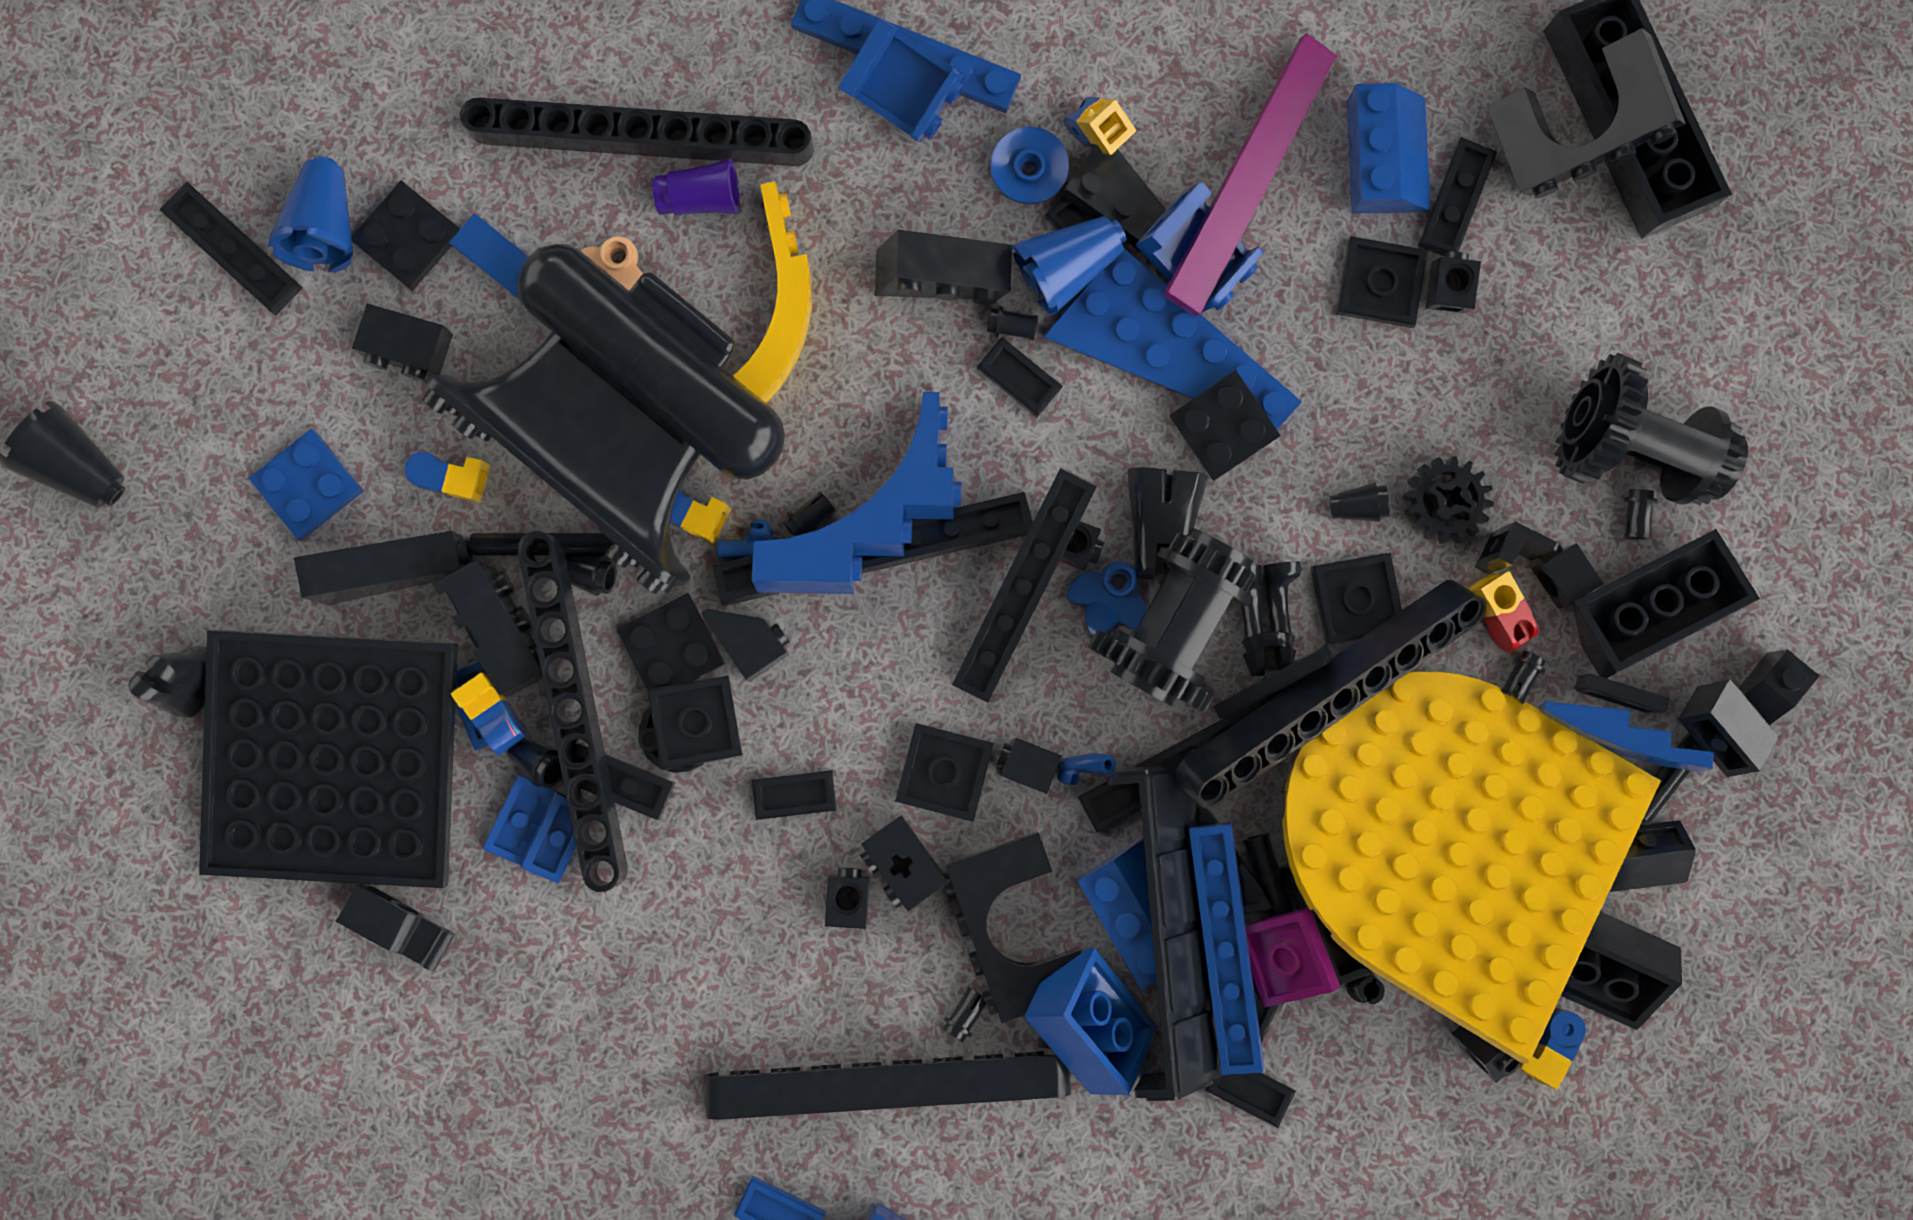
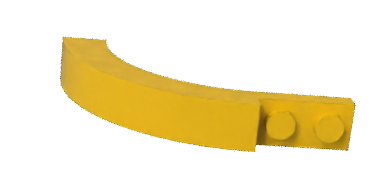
(791, 317)

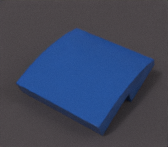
(533, 830)

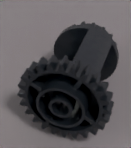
(1612, 421)
(1180, 619)

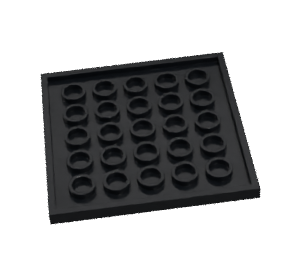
(327, 758)

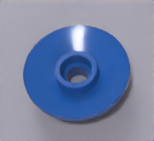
(1032, 147)

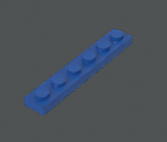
(851, 27)
(1226, 949)

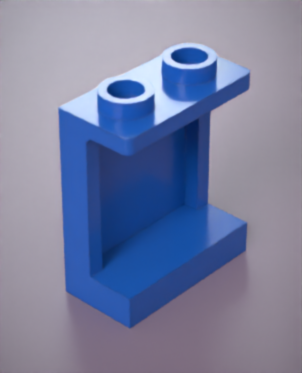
(902, 81)
(1172, 234)

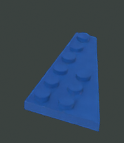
(1142, 332)

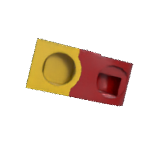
(1506, 611)

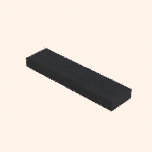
(231, 248)

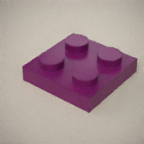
(1289, 958)

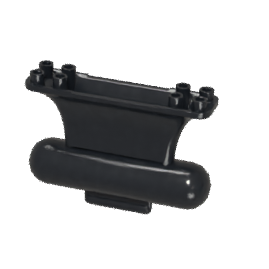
(617, 404)

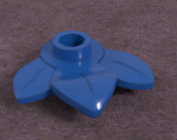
(1105, 603)

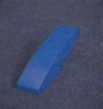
(1612, 731)

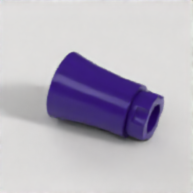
(698, 190)

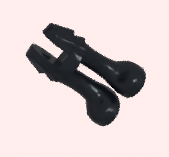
(1277, 580)

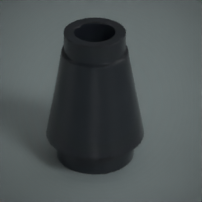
(1361, 503)
(592, 573)
(537, 762)

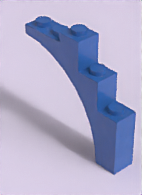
(827, 557)

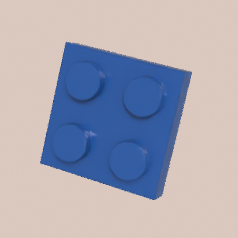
(306, 484)

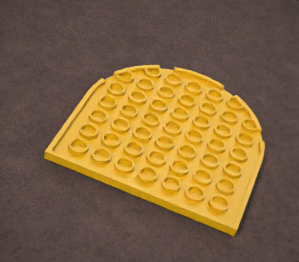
(1462, 847)

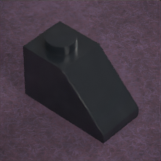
(748, 641)
(1777, 684)

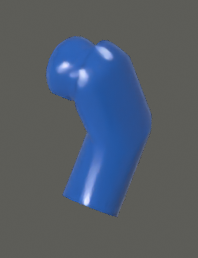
(1087, 763)

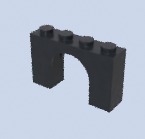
(1644, 114)
(977, 883)

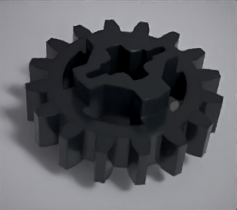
(1464, 507)

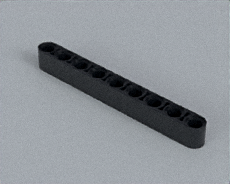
(621, 123)
(1329, 693)
(587, 726)
(886, 1086)

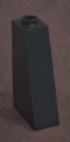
(380, 567)

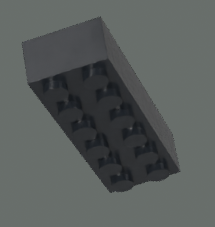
(1662, 180)

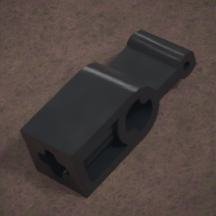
(395, 926)

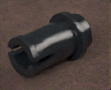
(1011, 323)
(1639, 513)
(808, 515)
(1524, 674)
(1374, 993)
(965, 1015)

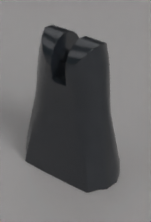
(1160, 509)
(173, 682)

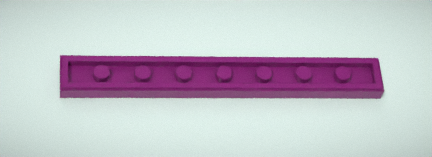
(1249, 175)

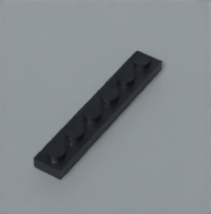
(1024, 584)

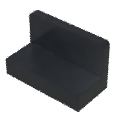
(1510, 541)
(1656, 857)

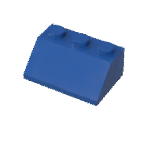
(1388, 149)
(1121, 903)
(1093, 1024)

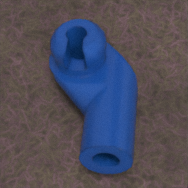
(744, 547)

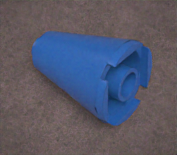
(315, 219)
(1068, 259)

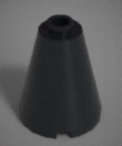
(63, 457)

